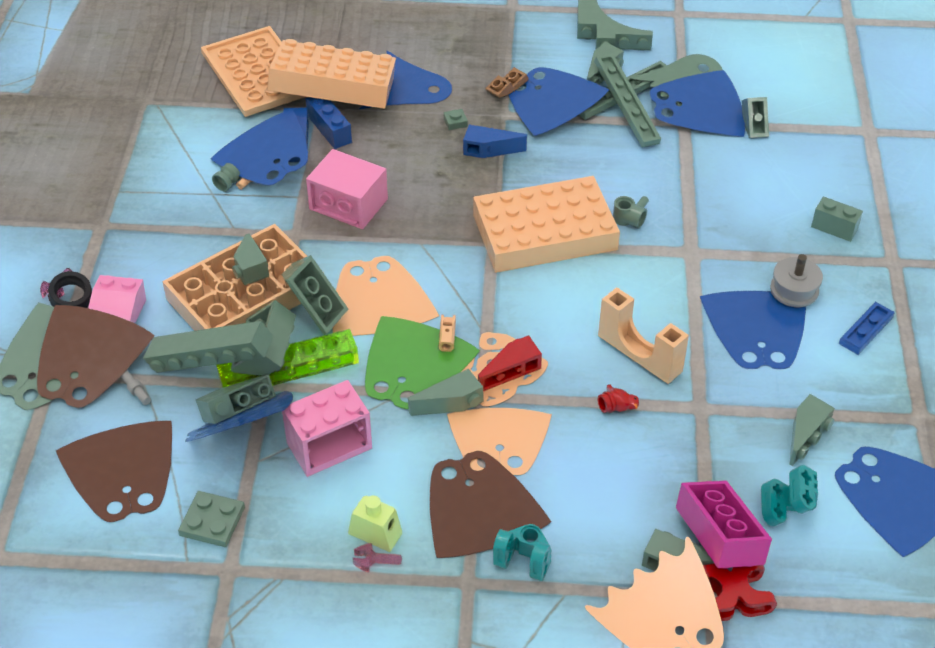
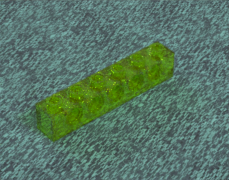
(304, 359)

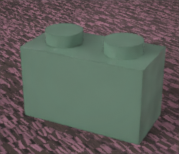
(836, 218)

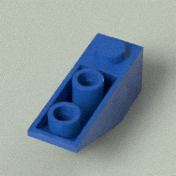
(491, 142)

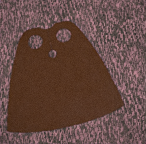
(87, 343)
(119, 458)
(470, 516)

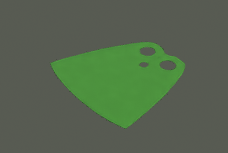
(411, 352)

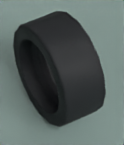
(70, 278)

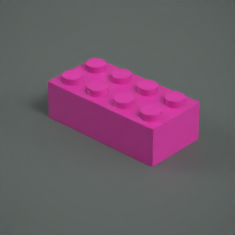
(723, 524)

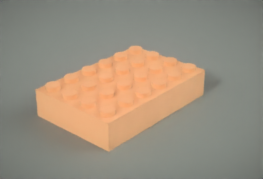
(332, 73)
(545, 223)
(212, 295)

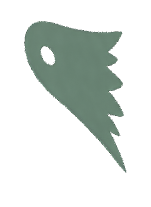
(681, 68)

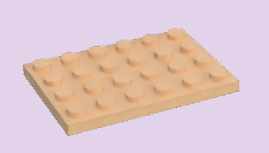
(244, 67)

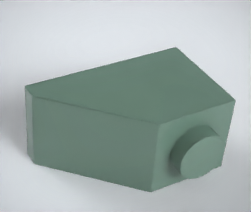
(756, 117)
(250, 262)

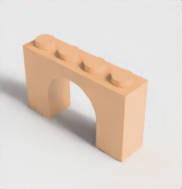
(616, 327)

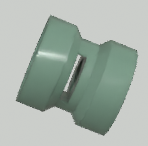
(224, 178)

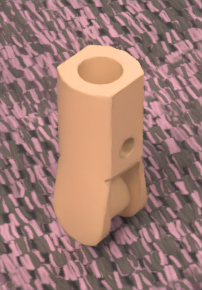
(447, 333)

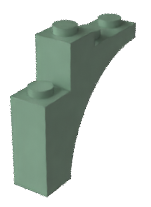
(595, 24)

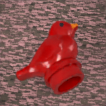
(616, 400)

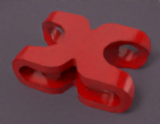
(736, 593)

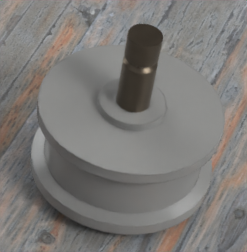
(796, 281)

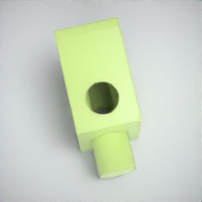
(375, 523)

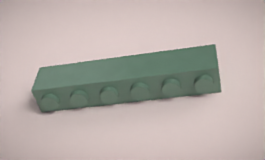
(208, 347)

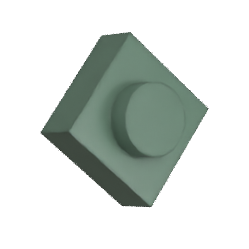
(455, 119)

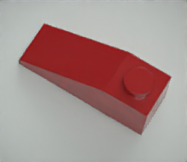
(512, 362)

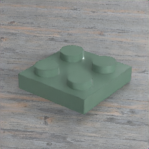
(211, 518)

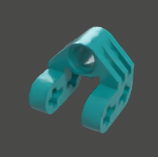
(798, 496)
(538, 550)

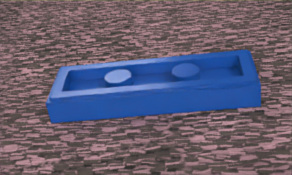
(866, 328)

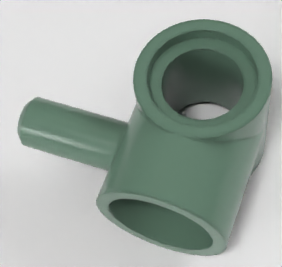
(629, 213)

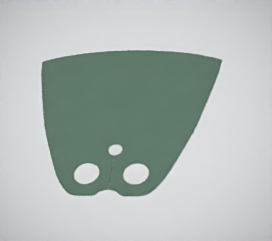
(24, 356)

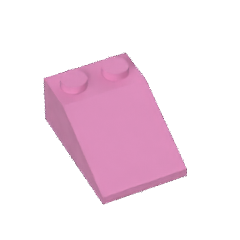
(118, 296)

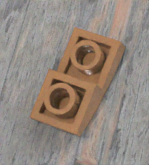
(503, 86)

